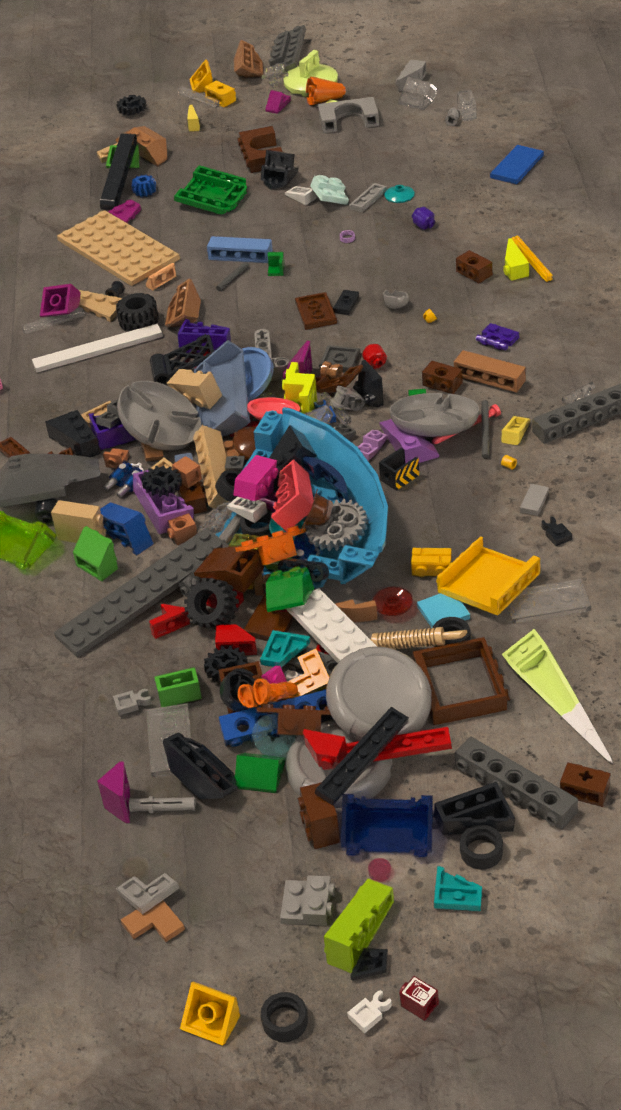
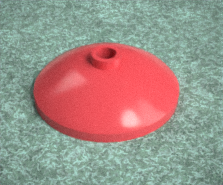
(259, 406)

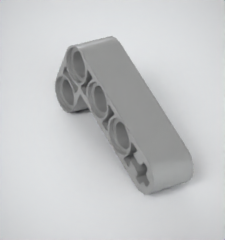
(262, 341)

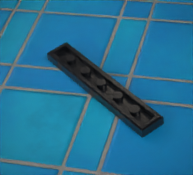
(361, 756)

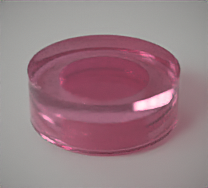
(379, 869)

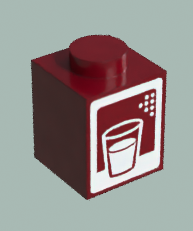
(418, 998)

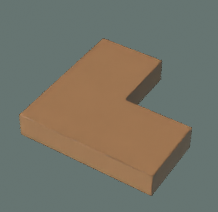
(159, 917)

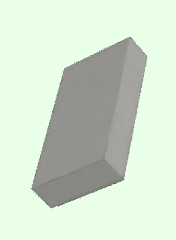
(534, 499)

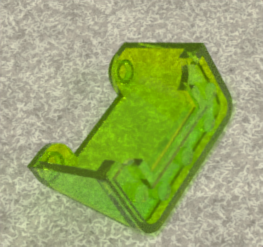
(23, 541)

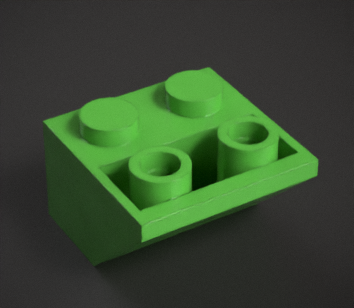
(95, 554)
(178, 687)

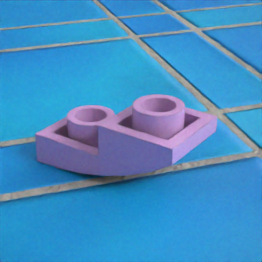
(372, 443)

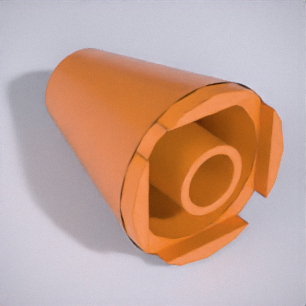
(323, 90)

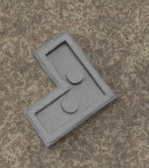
(144, 896)

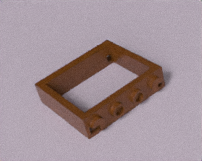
(458, 652)

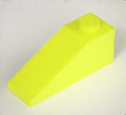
(515, 262)

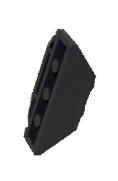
(198, 768)

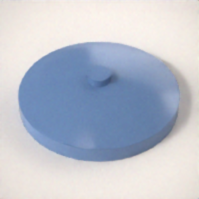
(258, 371)

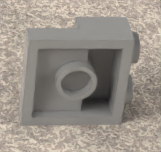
(307, 901)

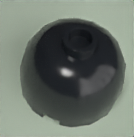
(230, 685)

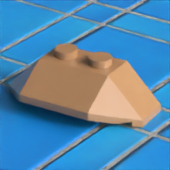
(247, 61)
(151, 145)
(183, 305)

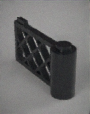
(163, 367)

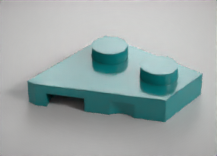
(282, 648)
(456, 892)

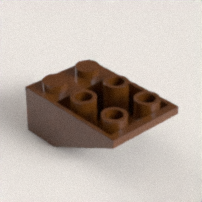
(232, 567)

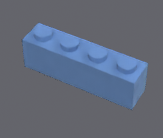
(239, 249)

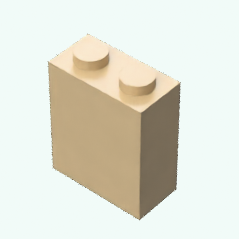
(72, 517)

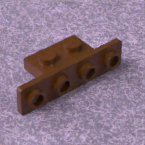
(294, 721)

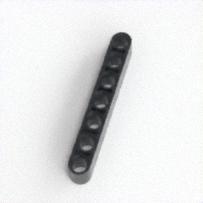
(118, 171)

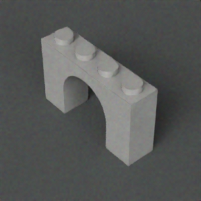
(363, 108)

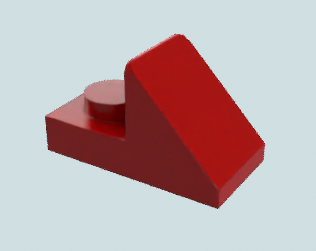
(171, 619)

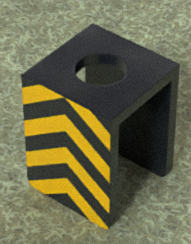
(400, 473)

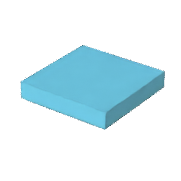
(442, 606)

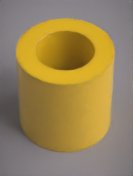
(509, 462)

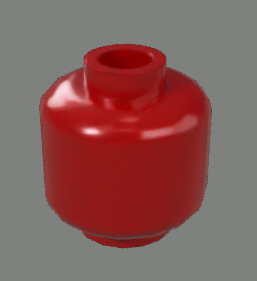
(374, 355)

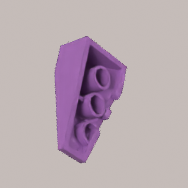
(412, 444)

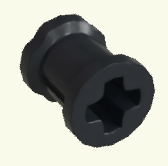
(116, 289)

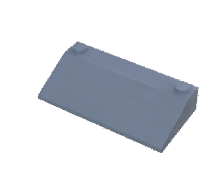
(228, 369)

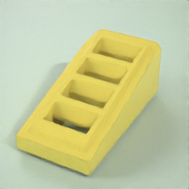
(193, 121)
(515, 430)

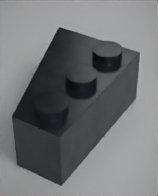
(74, 433)
(291, 446)
(476, 807)

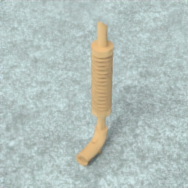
(415, 638)

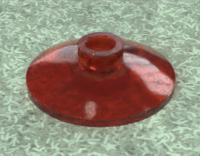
(393, 601)

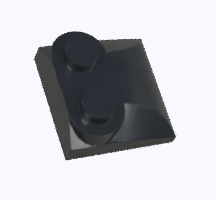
(370, 385)

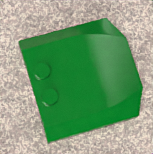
(212, 190)

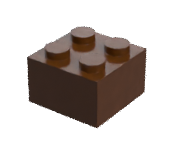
(319, 818)

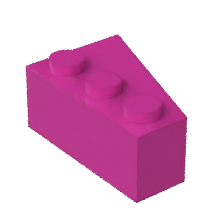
(256, 479)

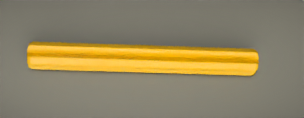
(532, 259)

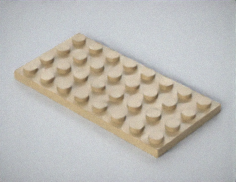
(118, 247)

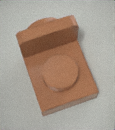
(115, 457)

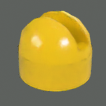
(429, 316)

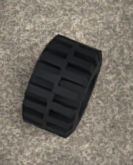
(137, 311)
(198, 598)

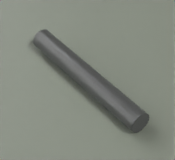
(232, 276)

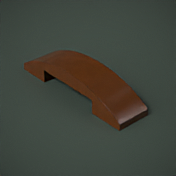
(324, 384)

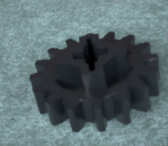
(131, 105)
(161, 481)
(223, 659)

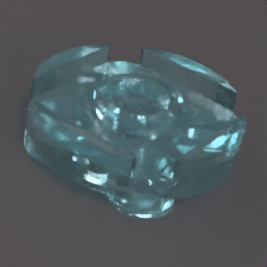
(264, 743)

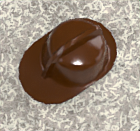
(319, 512)

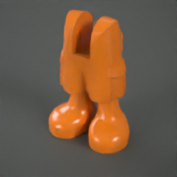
(265, 693)

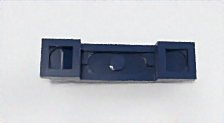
(320, 469)

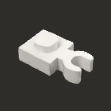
(368, 1013)

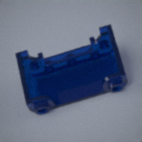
(387, 825)

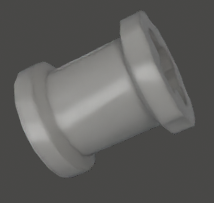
(452, 117)

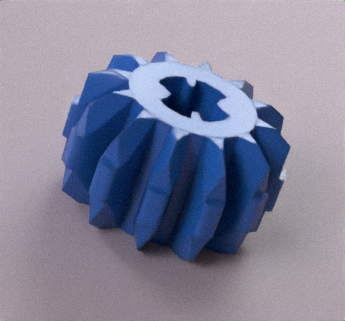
(143, 185)

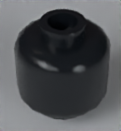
(43, 509)

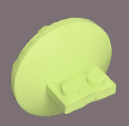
(307, 68)

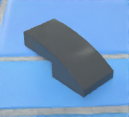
(109, 418)

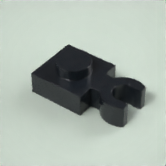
(556, 533)

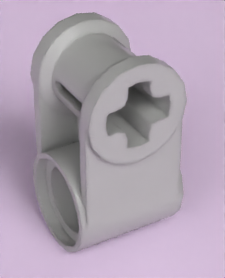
(347, 399)

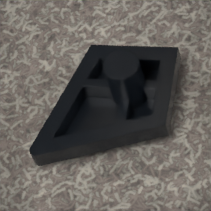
(370, 963)

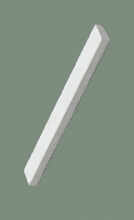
(97, 348)

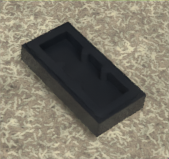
(346, 302)

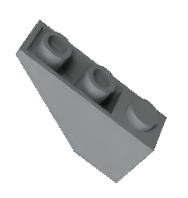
(414, 69)

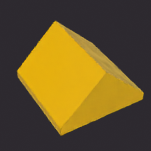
(201, 77)
(210, 1013)

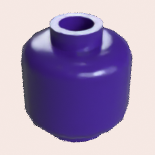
(423, 218)

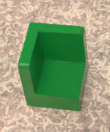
(276, 263)

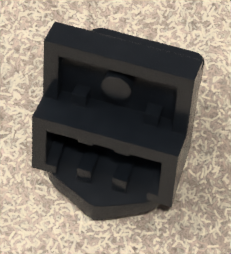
(278, 169)

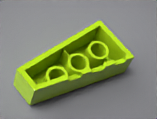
(357, 925)

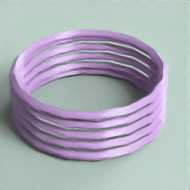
(346, 239)

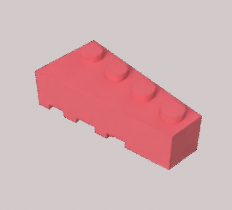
(293, 496)

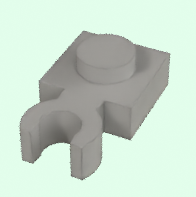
(129, 702)

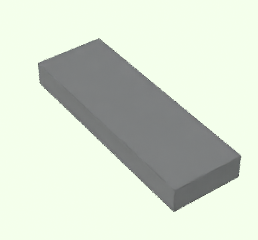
(368, 197)

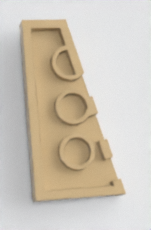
(100, 304)

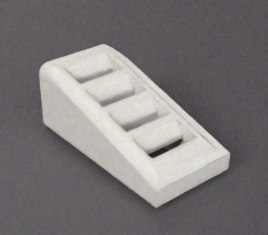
(301, 194)
(255, 509)

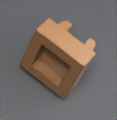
(260, 583)

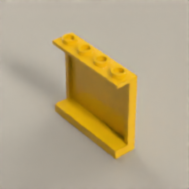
(487, 578)

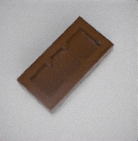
(11, 447)

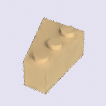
(196, 387)

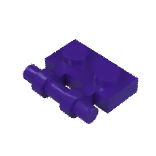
(498, 337)

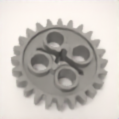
(341, 528)

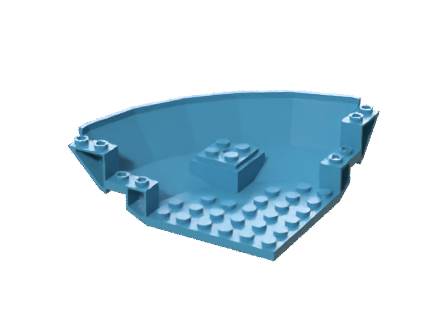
(361, 483)

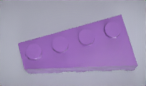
(160, 508)

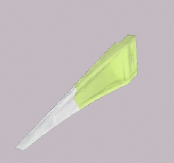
(540, 670)

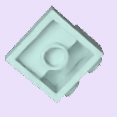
(329, 189)

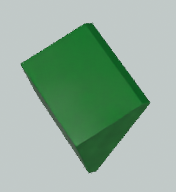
(259, 772)

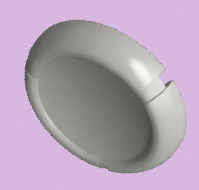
(158, 415)
(433, 415)
(371, 683)
(304, 771)

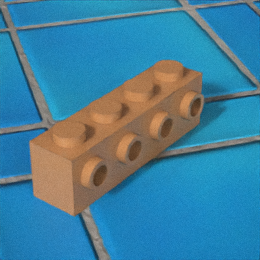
(491, 371)

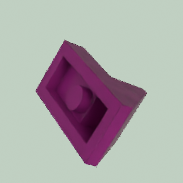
(277, 101)

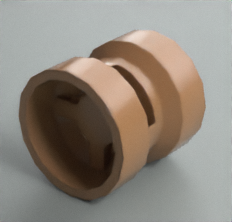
(332, 371)

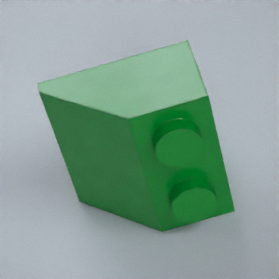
(288, 589)

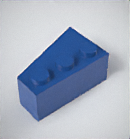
(127, 526)

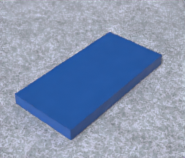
(516, 164)

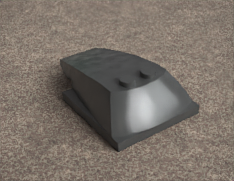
(42, 476)

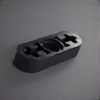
(311, 565)

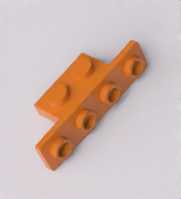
(274, 548)

